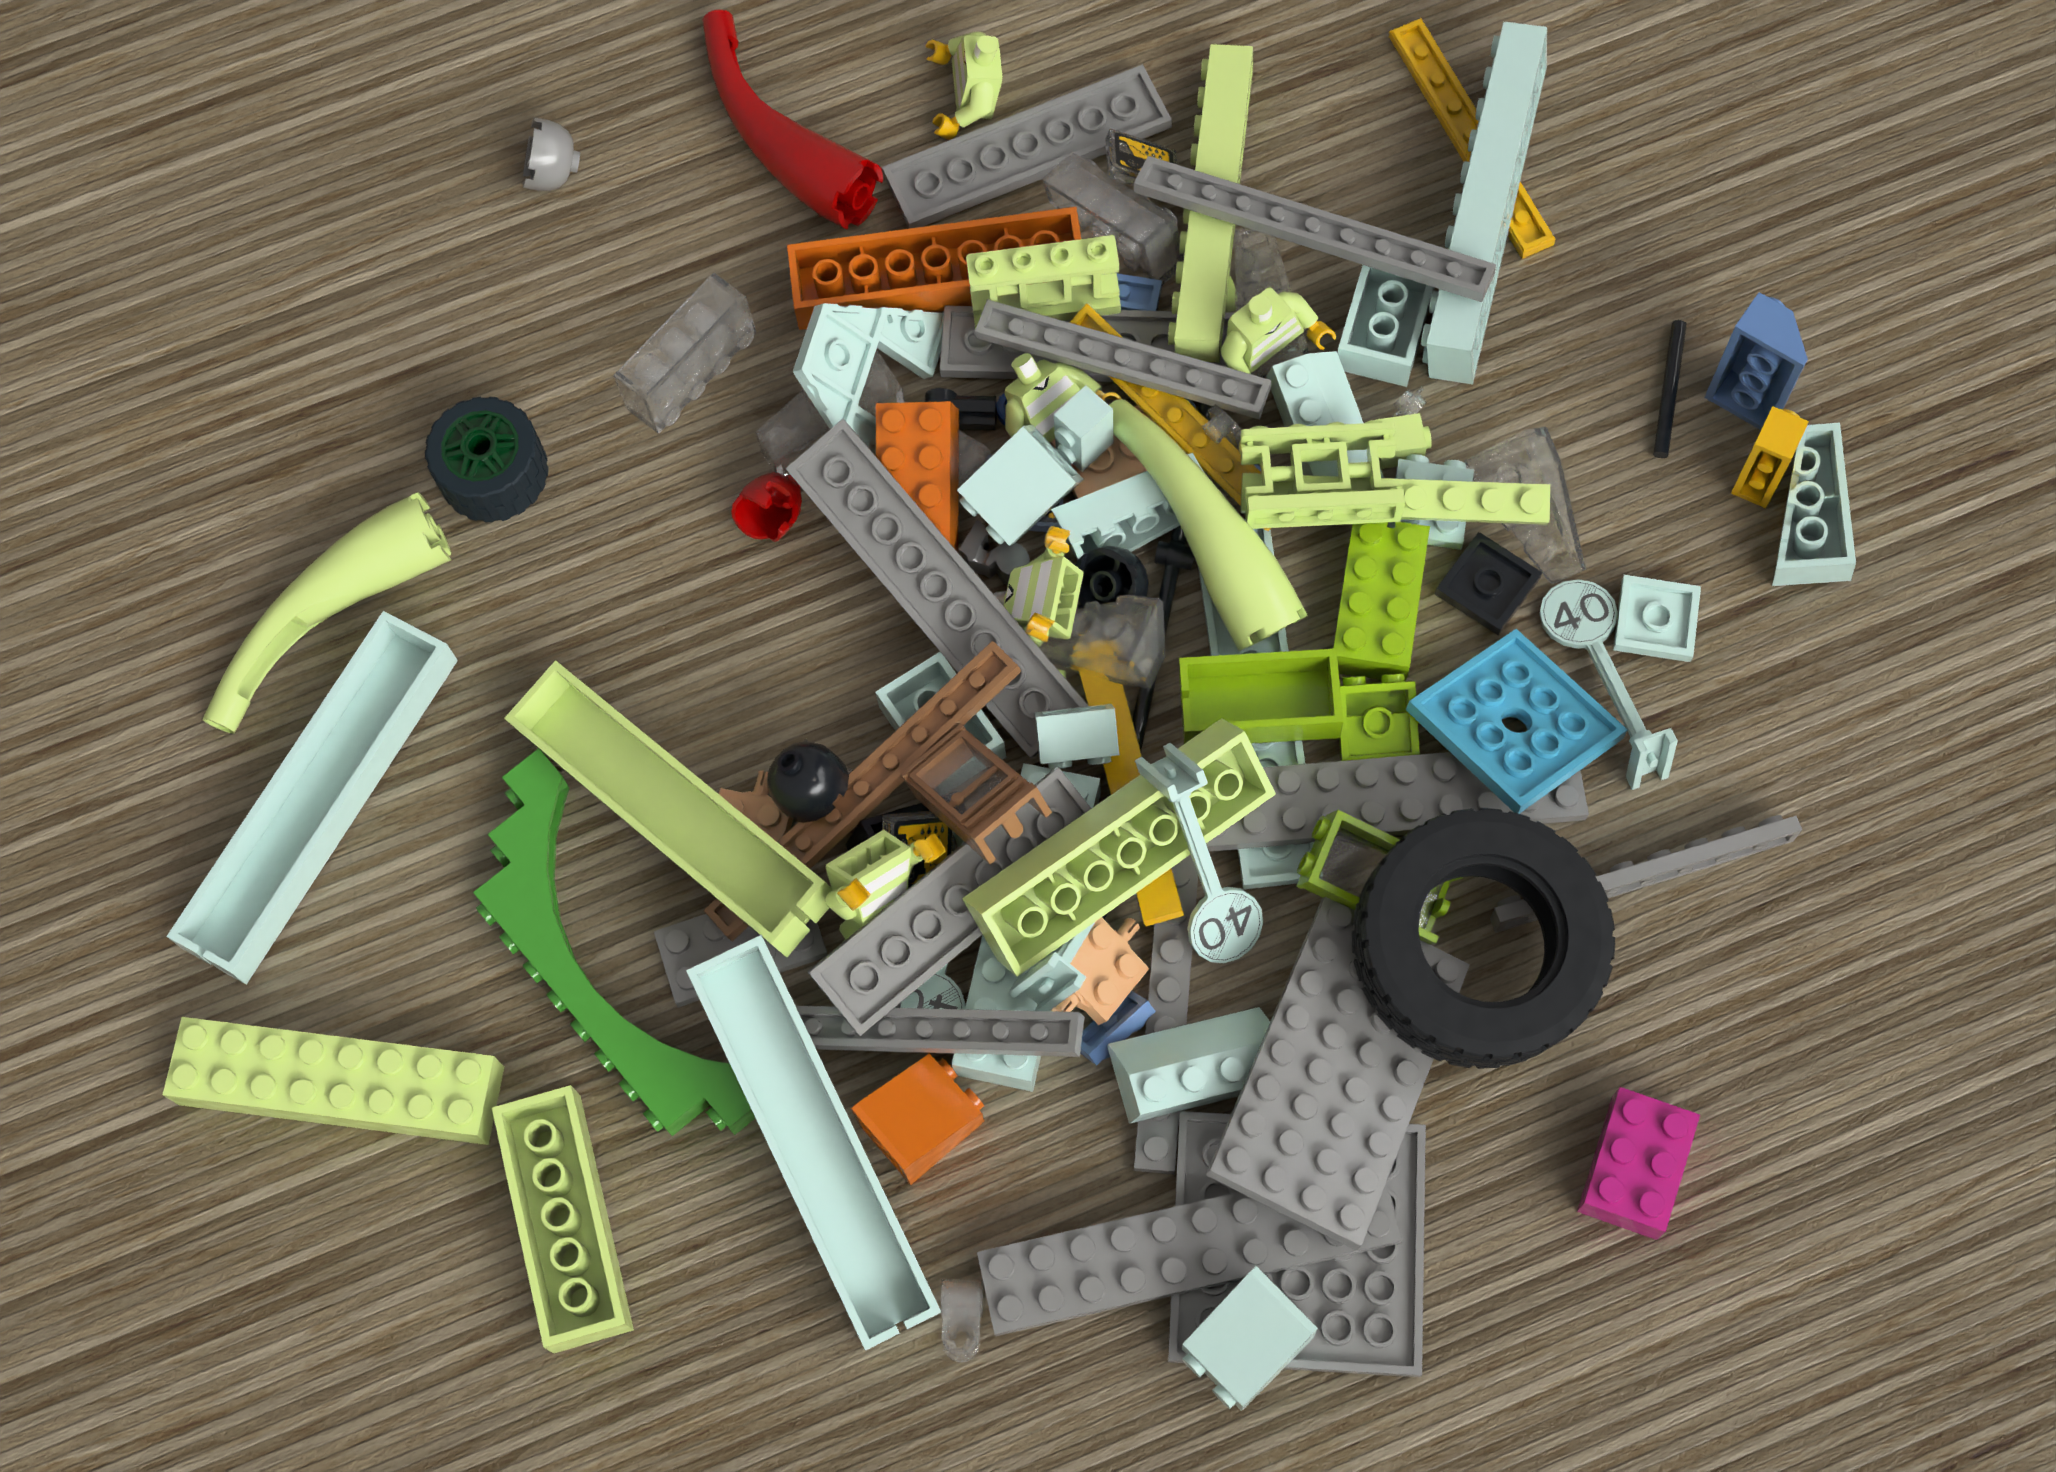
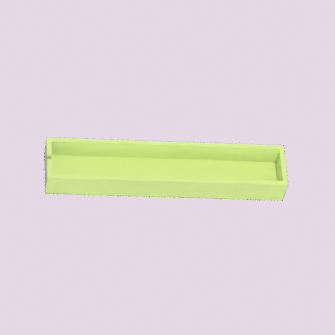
(672, 808)

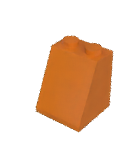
(919, 1116)

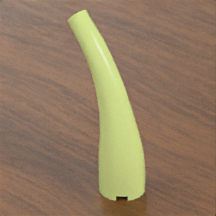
(1233, 560)
(364, 562)

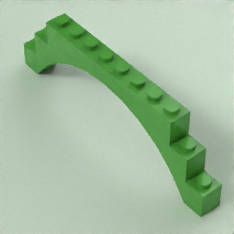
(527, 908)

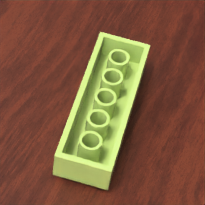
(562, 1219)

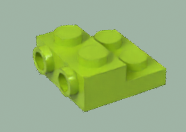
(1377, 718)

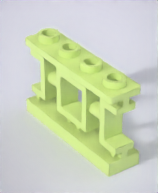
(1071, 266)
(1321, 502)

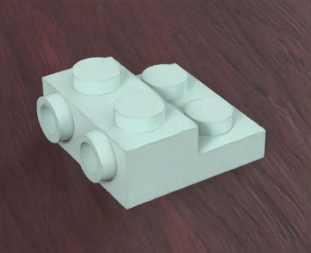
(1441, 533)

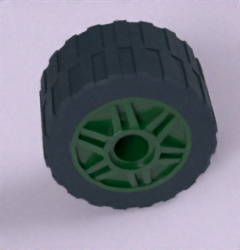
(486, 459)

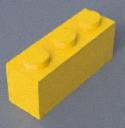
(1770, 456)

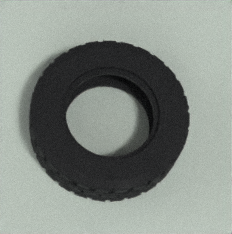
(1546, 875)

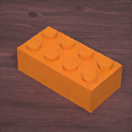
(922, 453)

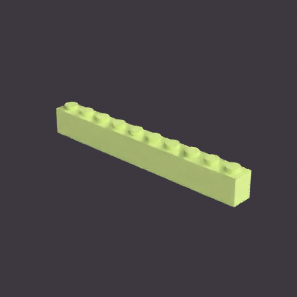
(1209, 240)

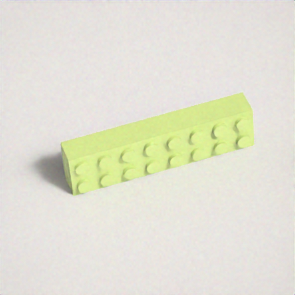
(1113, 852)
(334, 1080)

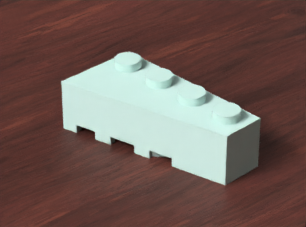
(1118, 515)
(1817, 519)

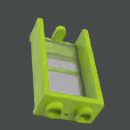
(1344, 859)

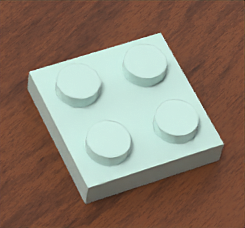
(1657, 618)

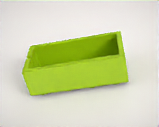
(1380, 599)
(1263, 694)

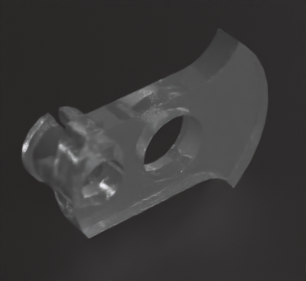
(1222, 426)

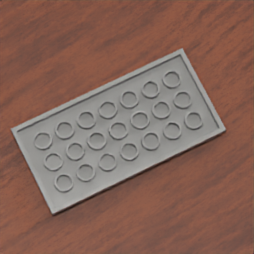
(1326, 1091)

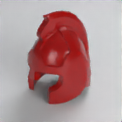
(768, 506)

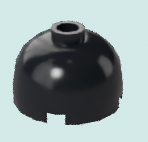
(1111, 574)
(807, 781)

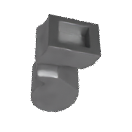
(999, 560)

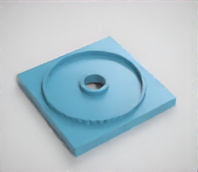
(1519, 682)

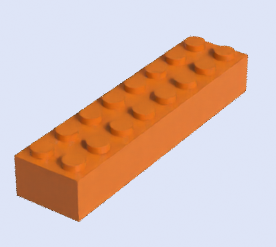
(914, 265)

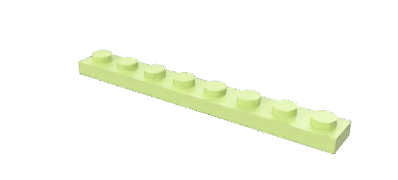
(1447, 499)

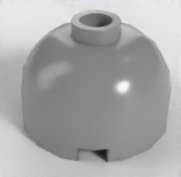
(549, 156)

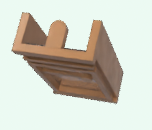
(971, 789)

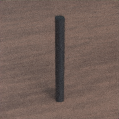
(1669, 389)

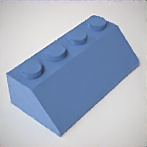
(1759, 362)

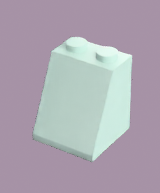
(1018, 485)
(1248, 1340)

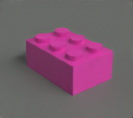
(1638, 1163)

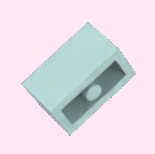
(1083, 428)
(1077, 735)

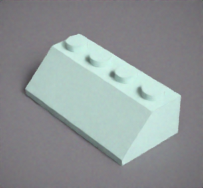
(1316, 393)
(1187, 1064)

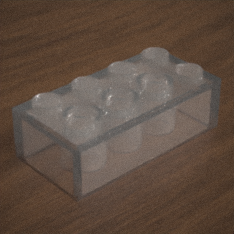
(686, 353)

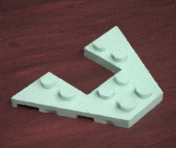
(841, 351)

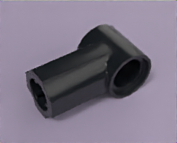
(974, 411)

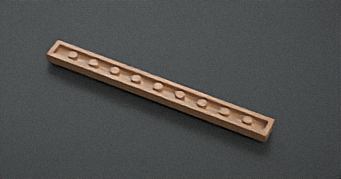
(881, 770)

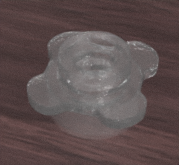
(1409, 403)

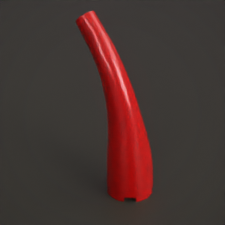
(808, 165)

